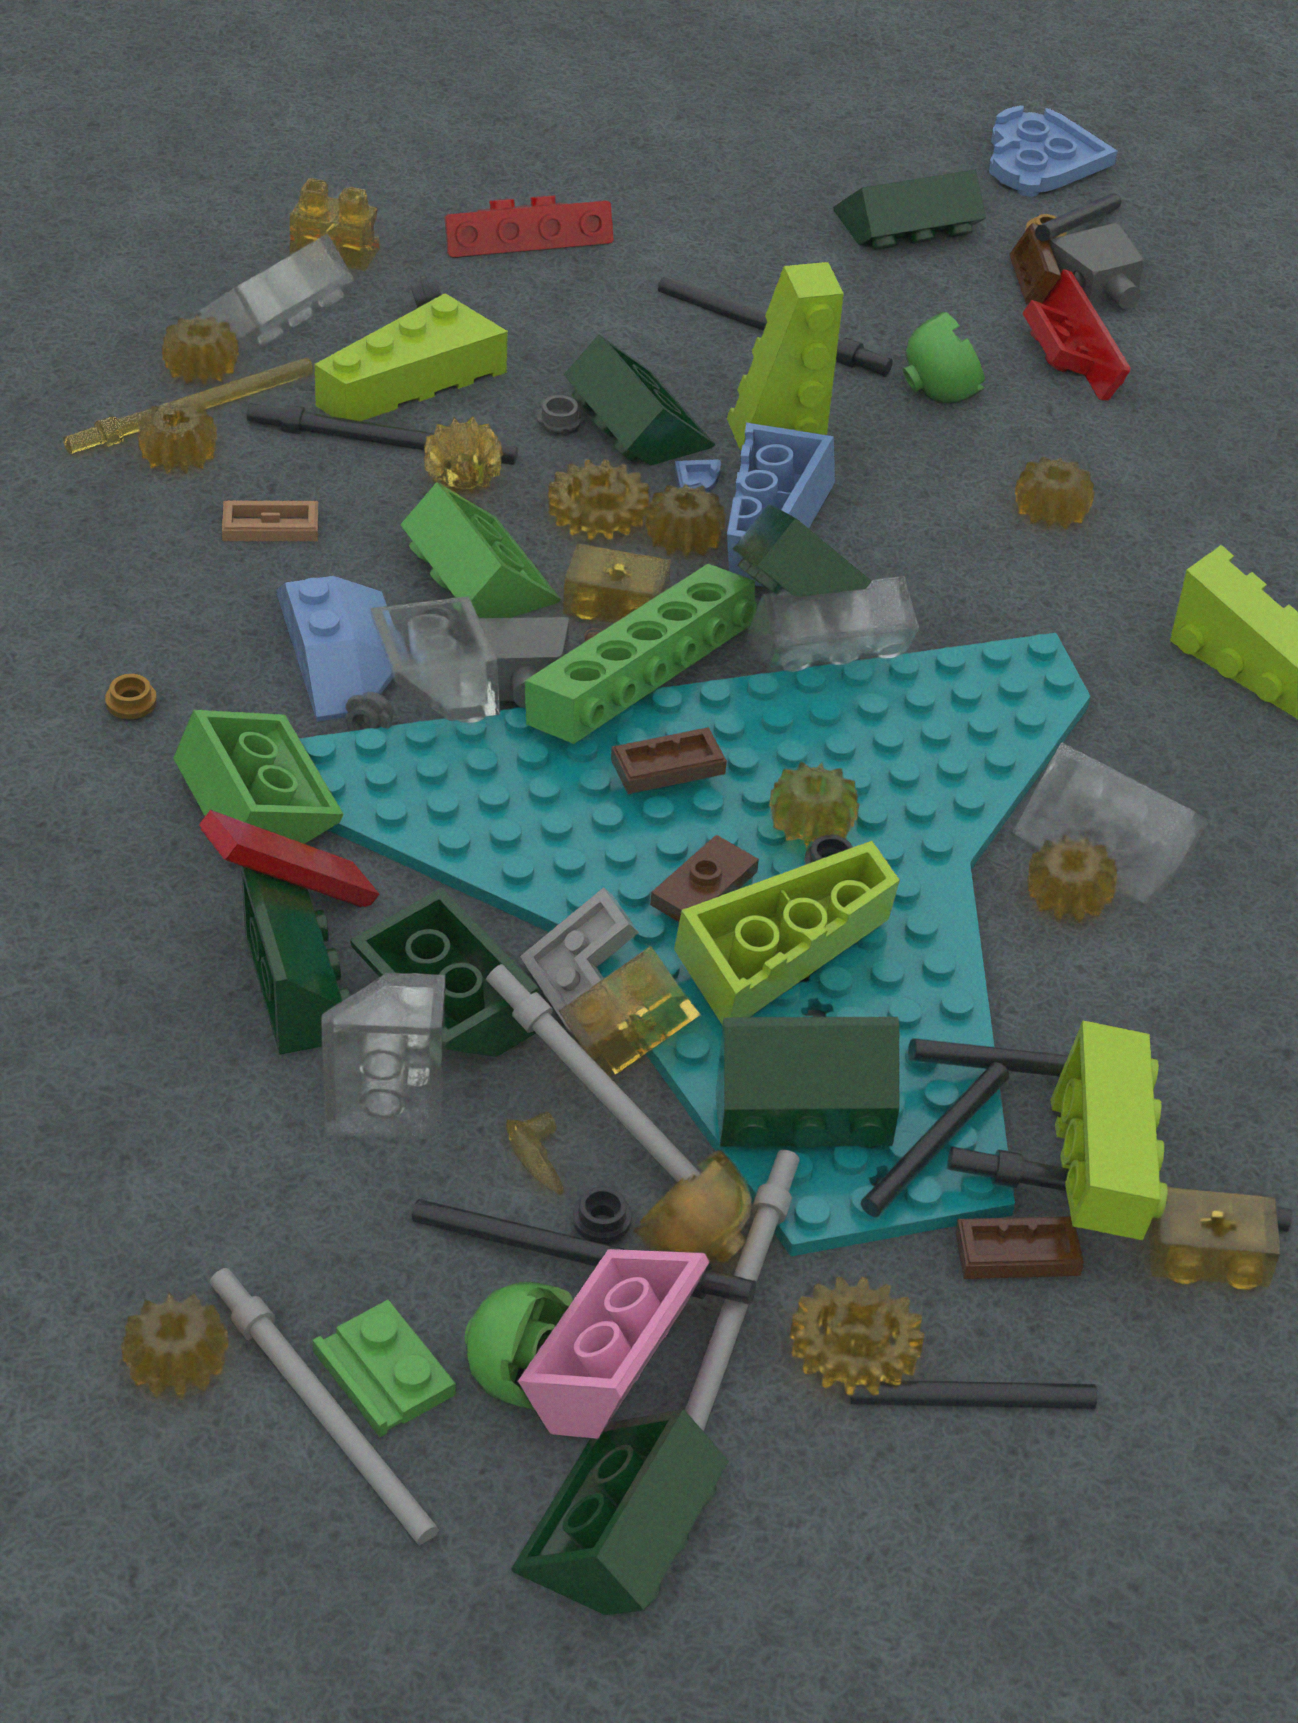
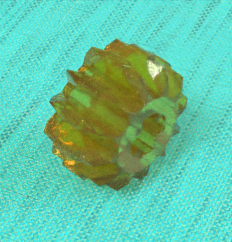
(200, 349)
(177, 436)
(463, 455)
(1054, 492)
(685, 520)
(813, 803)
(1072, 878)
(174, 1345)

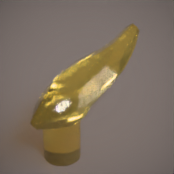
(531, 1153)

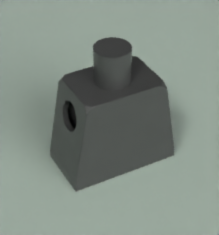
(1103, 263)
(524, 649)

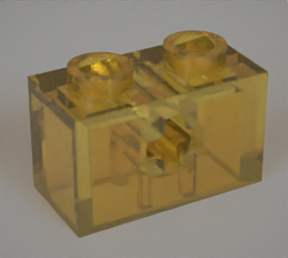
(612, 583)
(629, 1012)
(1215, 1238)

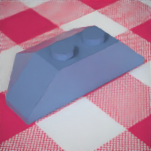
(335, 641)

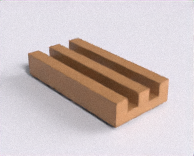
(270, 525)

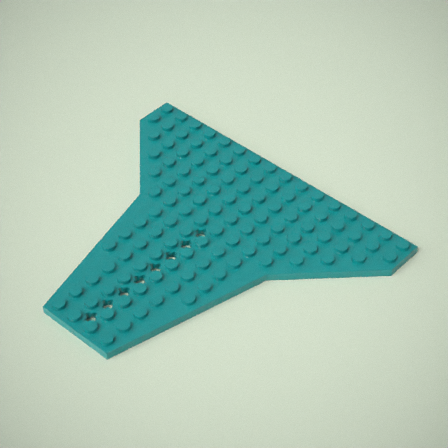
(938, 767)

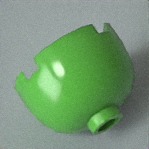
(942, 362)
(509, 1333)

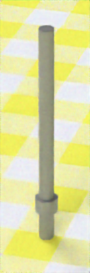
(535, 1015)
(769, 1209)
(257, 1322)

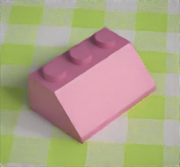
(608, 1337)

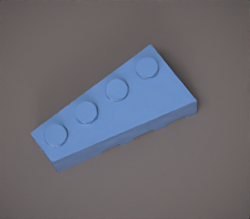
(783, 470)

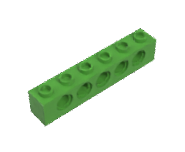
(639, 653)

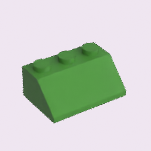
(475, 556)
(255, 773)

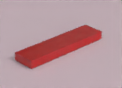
(287, 859)

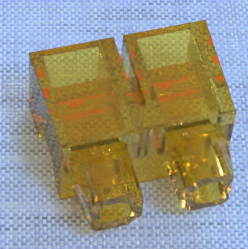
(344, 219)

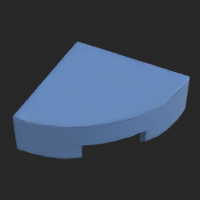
(697, 473)

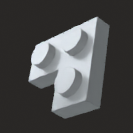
(569, 954)

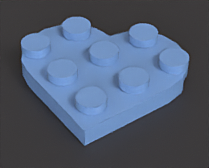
(1044, 151)

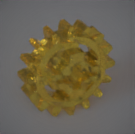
(598, 499)
(856, 1336)

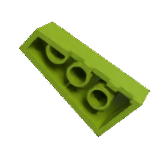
(794, 357)
(410, 360)
(1239, 629)
(784, 928)
(1111, 1131)

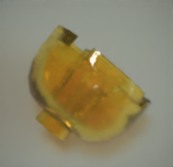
(701, 1212)

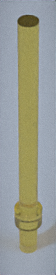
(112, 430)

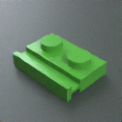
(384, 1368)

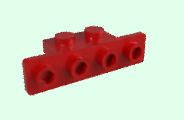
(528, 227)
(1077, 337)

